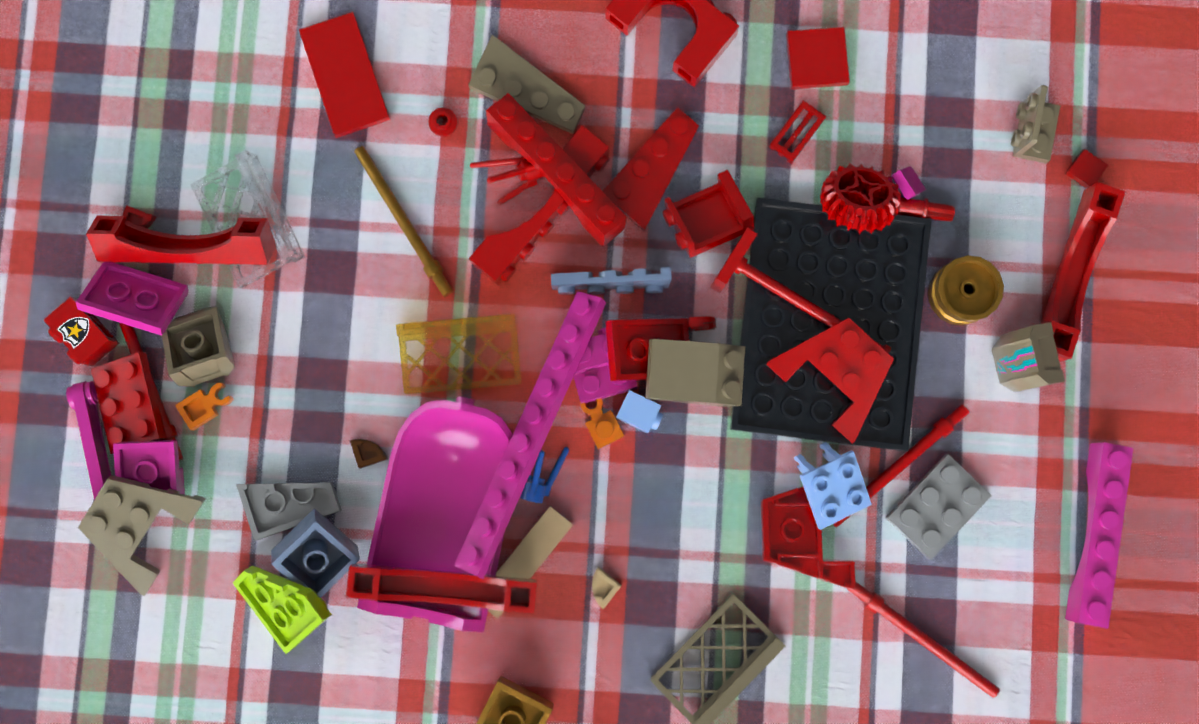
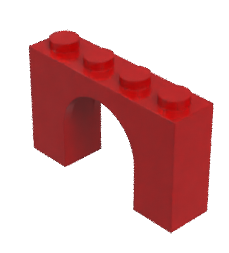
(712, 35)

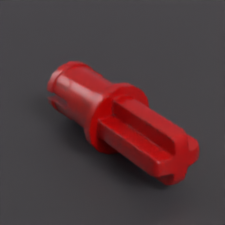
(926, 209)

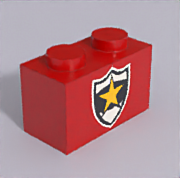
(80, 332)

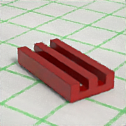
(783, 151)

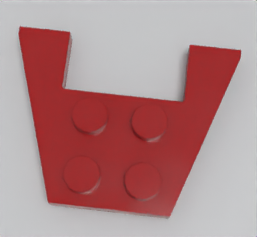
(849, 362)
(795, 541)

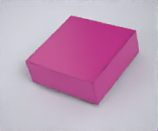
(908, 182)

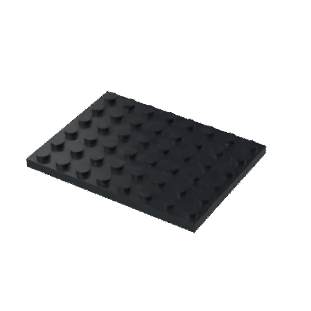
(852, 276)

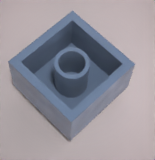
(315, 553)

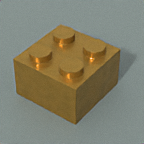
(515, 705)

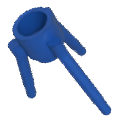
(534, 487)

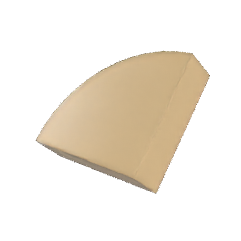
(604, 587)

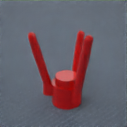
(524, 170)

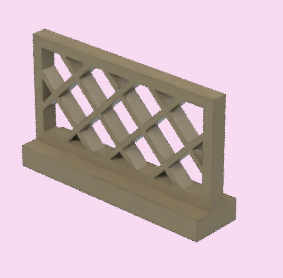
(736, 682)

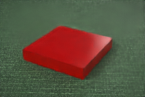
(817, 58)

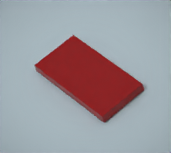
(344, 75)

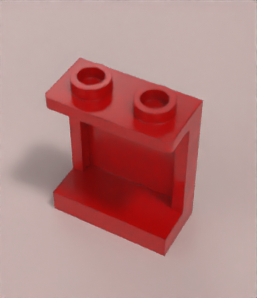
(709, 216)

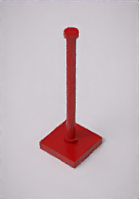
(738, 264)

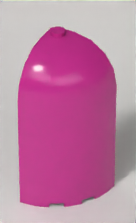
(431, 499)

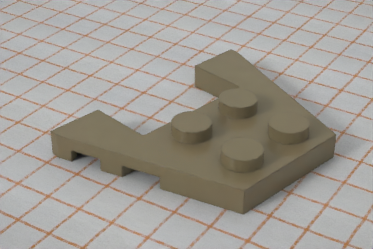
(123, 517)

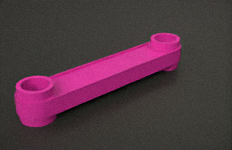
(83, 400)

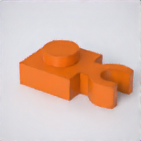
(200, 408)
(603, 427)

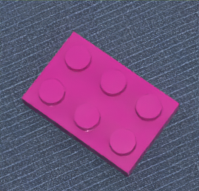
(132, 297)

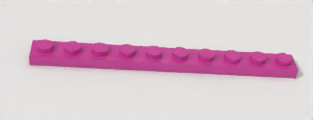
(530, 434)

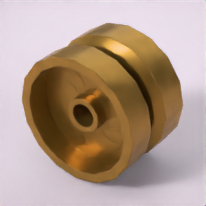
(981, 283)

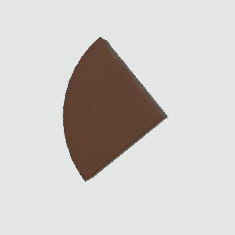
(367, 453)

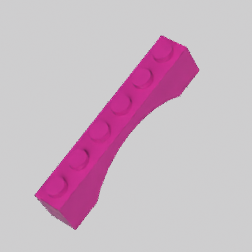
(1094, 581)

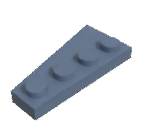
(612, 279)

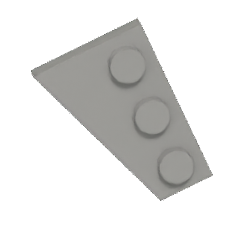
(284, 505)

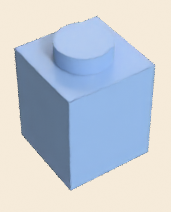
(640, 412)

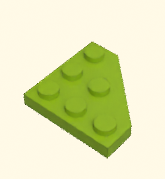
(282, 606)

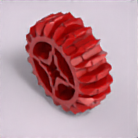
(860, 198)

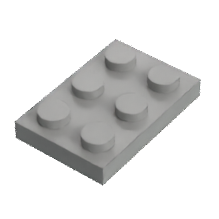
(938, 506)

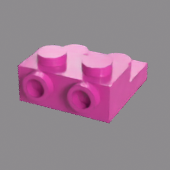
(593, 372)
(150, 463)

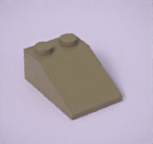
(695, 372)

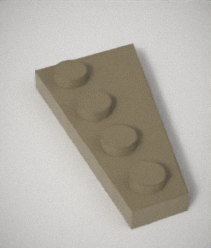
(506, 72)

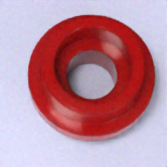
(442, 130)

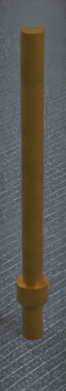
(431, 267)

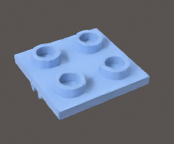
(833, 488)

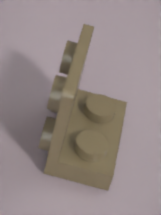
(1036, 127)

